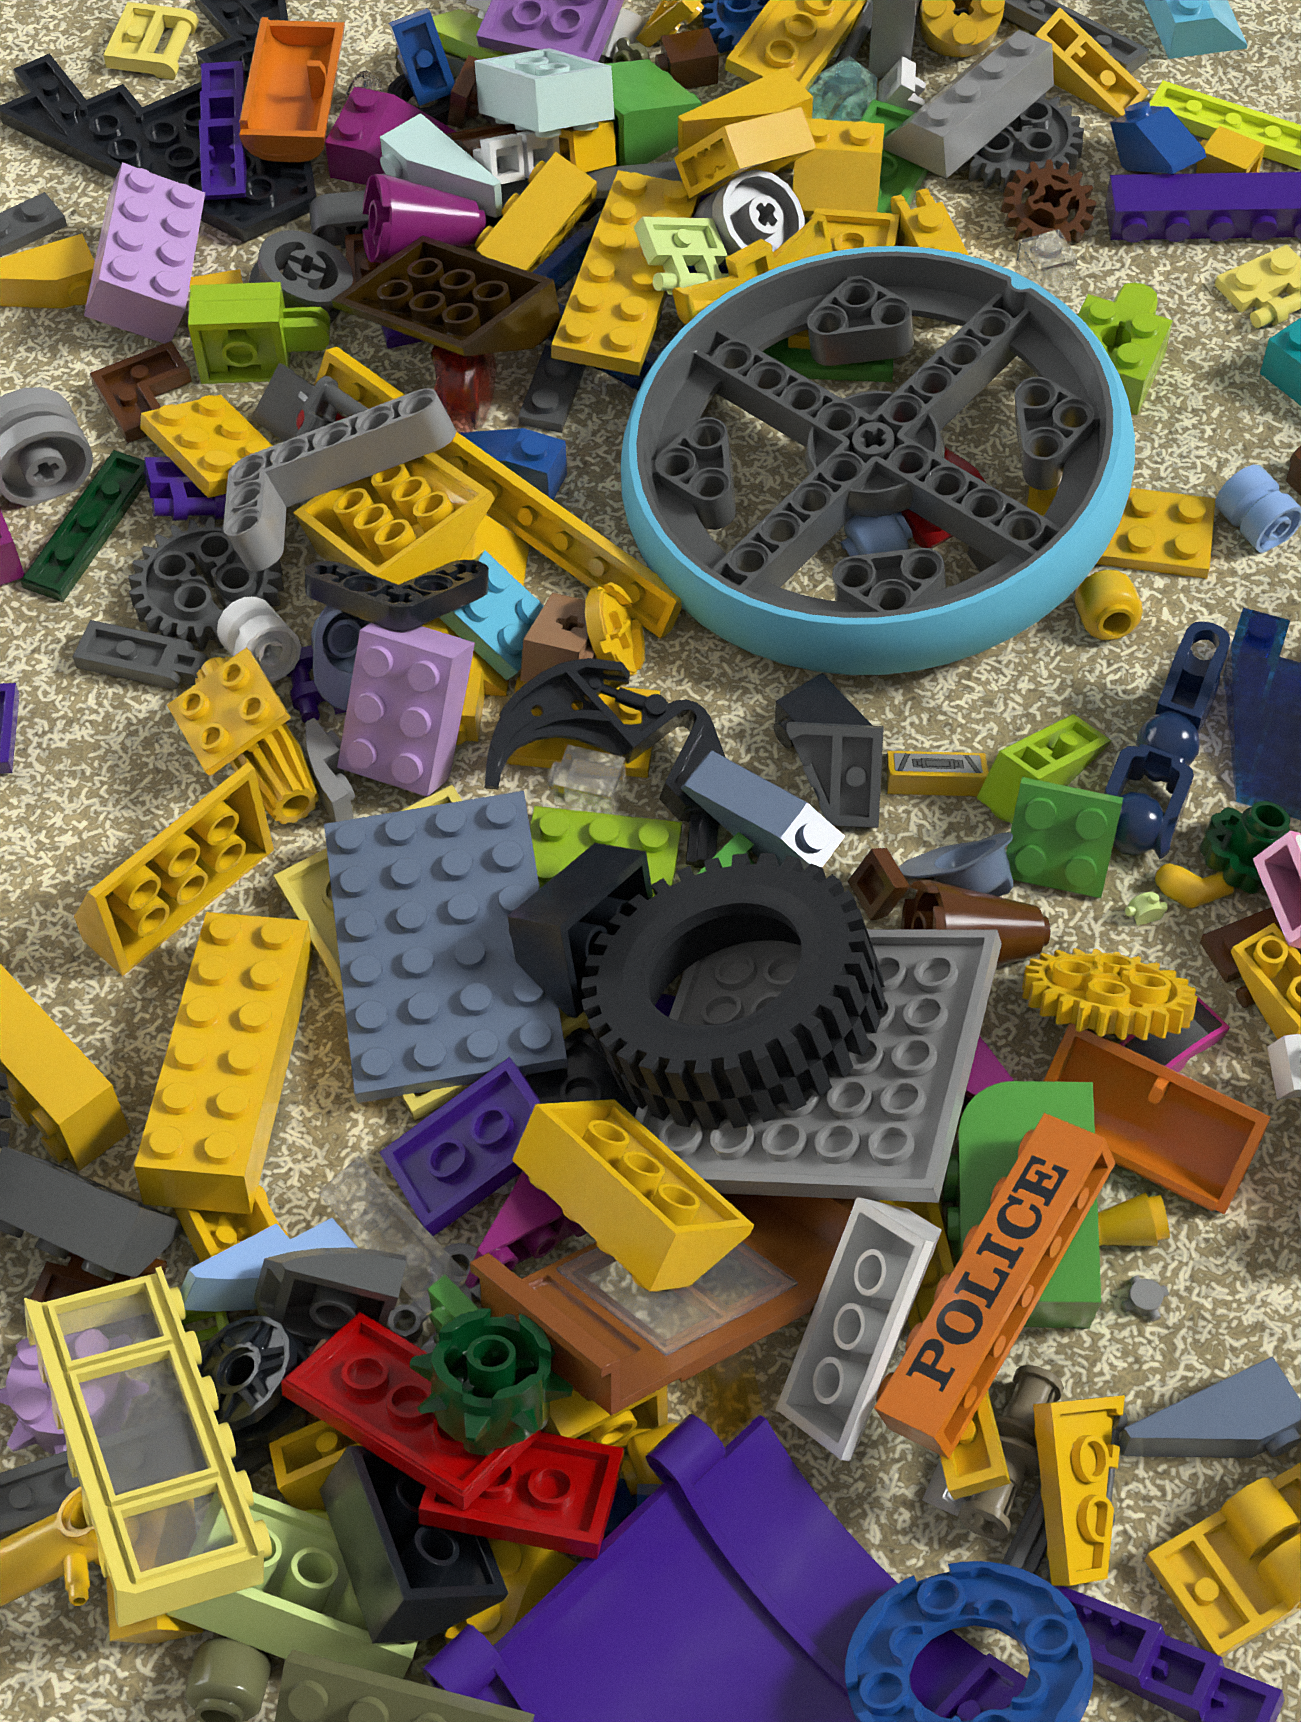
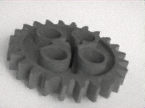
(1035, 136)
(177, 600)

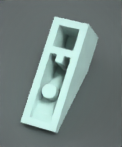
(428, 157)

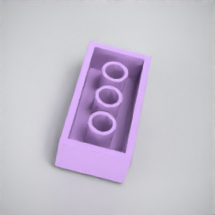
(145, 254)

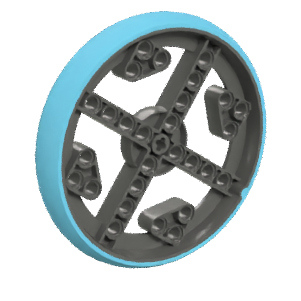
(877, 459)

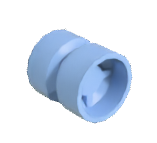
(1258, 507)

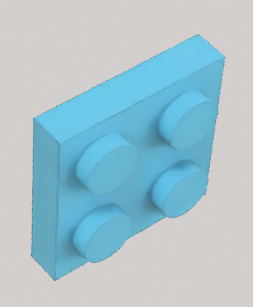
(498, 619)

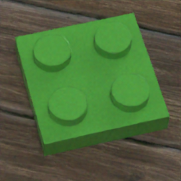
(1062, 836)

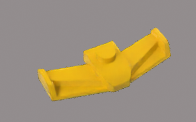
(751, 262)

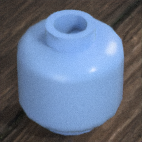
(876, 534)

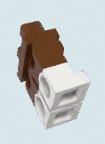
(506, 151)

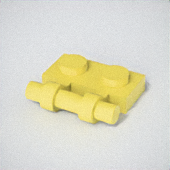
(1261, 282)

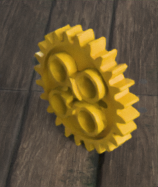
(1109, 994)

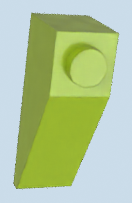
(1049, 755)

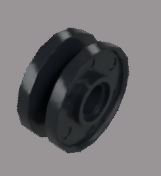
(247, 1371)

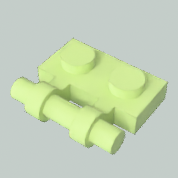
(679, 244)

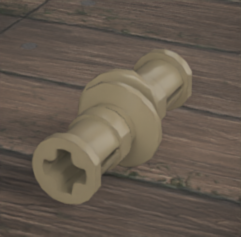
(989, 1510)

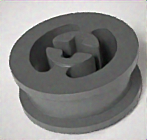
(306, 265)

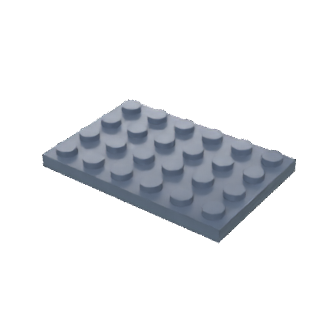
(431, 949)

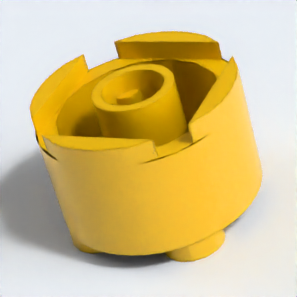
(960, 34)

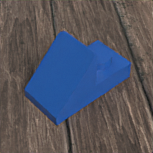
(422, 56)

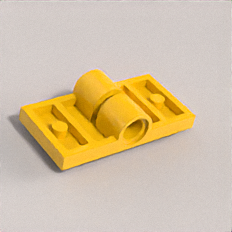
(1238, 1565)

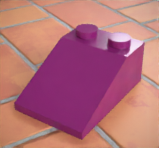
(354, 140)

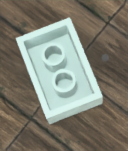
(545, 91)

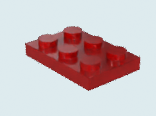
(546, 1499)

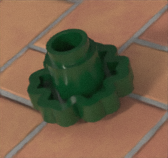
(1238, 837)

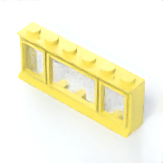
(147, 1447)

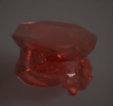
(465, 384)

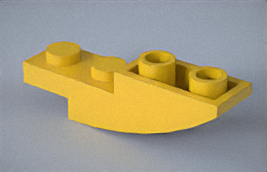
(1273, 978)

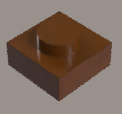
(878, 883)

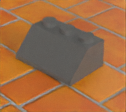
(80, 1217)

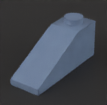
(761, 812)
(1227, 1420)

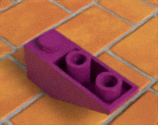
(525, 1227)

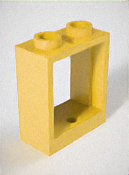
(753, 144)

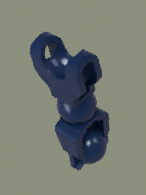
(1168, 746)

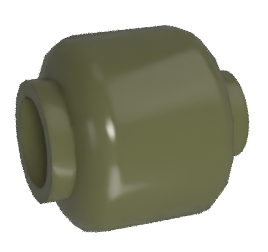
(227, 1681)

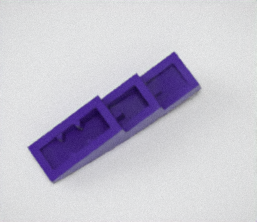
(221, 149)
(1169, 1671)

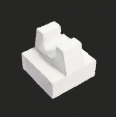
(902, 87)

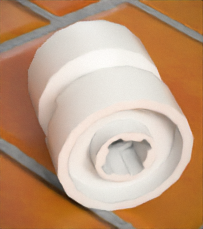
(258, 627)

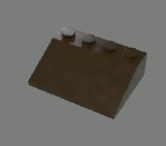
(456, 300)

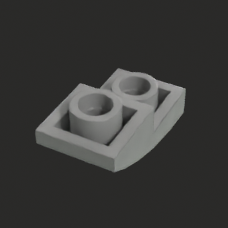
(329, 780)

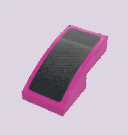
(1177, 1049)

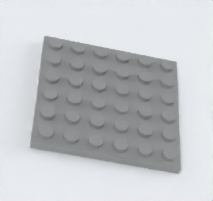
(892, 1116)

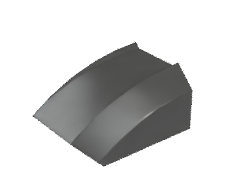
(327, 1287)

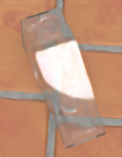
(388, 1226)

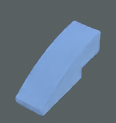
(232, 1276)

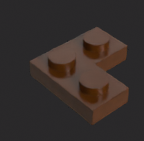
(133, 383)

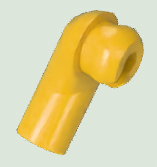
(1189, 888)

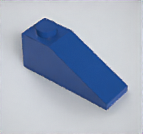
(527, 453)

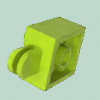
(247, 331)
(1131, 336)

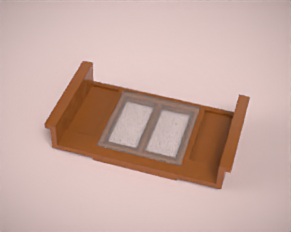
(629, 1342)

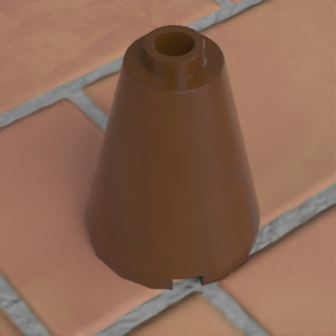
(950, 907)

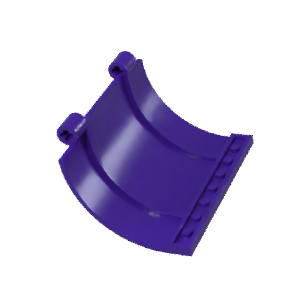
(712, 1607)

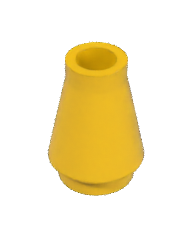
(1134, 1222)

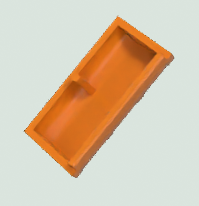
(290, 89)
(1163, 1120)

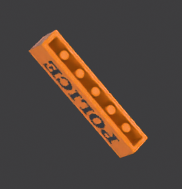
(994, 1285)

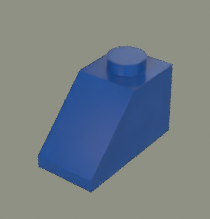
(1154, 140)

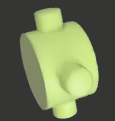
(1146, 908)

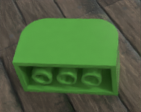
(987, 1152)

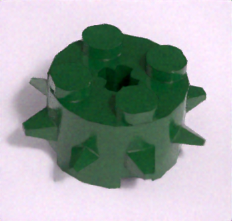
(490, 1380)

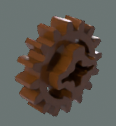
(1049, 202)

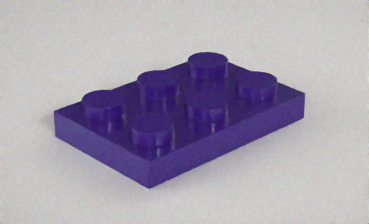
(463, 1147)

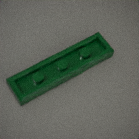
(86, 527)

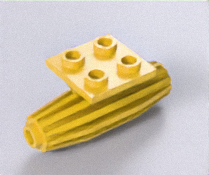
(239, 720)

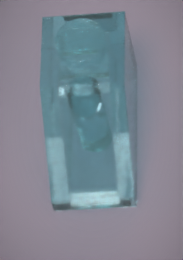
(843, 91)

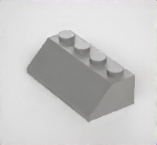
(975, 105)

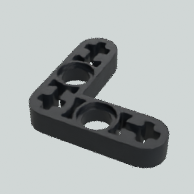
(392, 604)

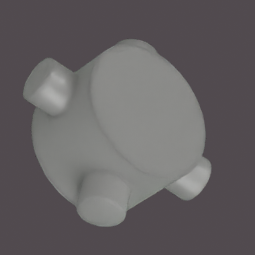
(1145, 1297)

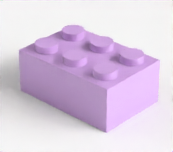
(405, 706)

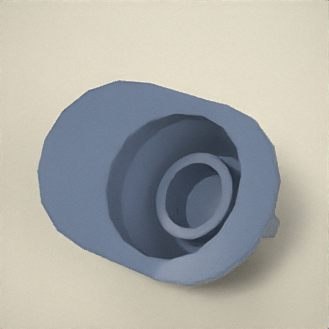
(334, 654)
(968, 865)

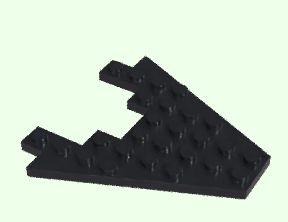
(166, 132)

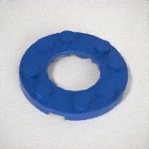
(971, 1595)

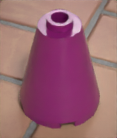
(406, 210)

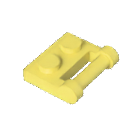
(139, 34)

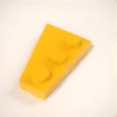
(1074, 1472)

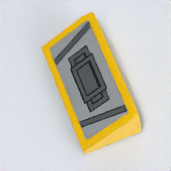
(935, 773)

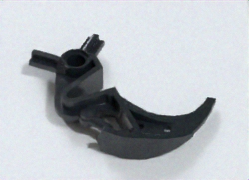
(596, 724)

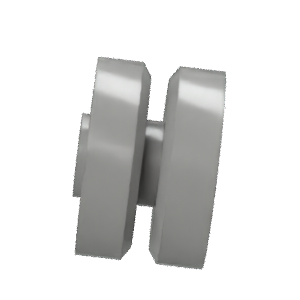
(752, 209)
(40, 447)

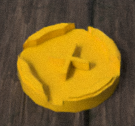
(611, 628)

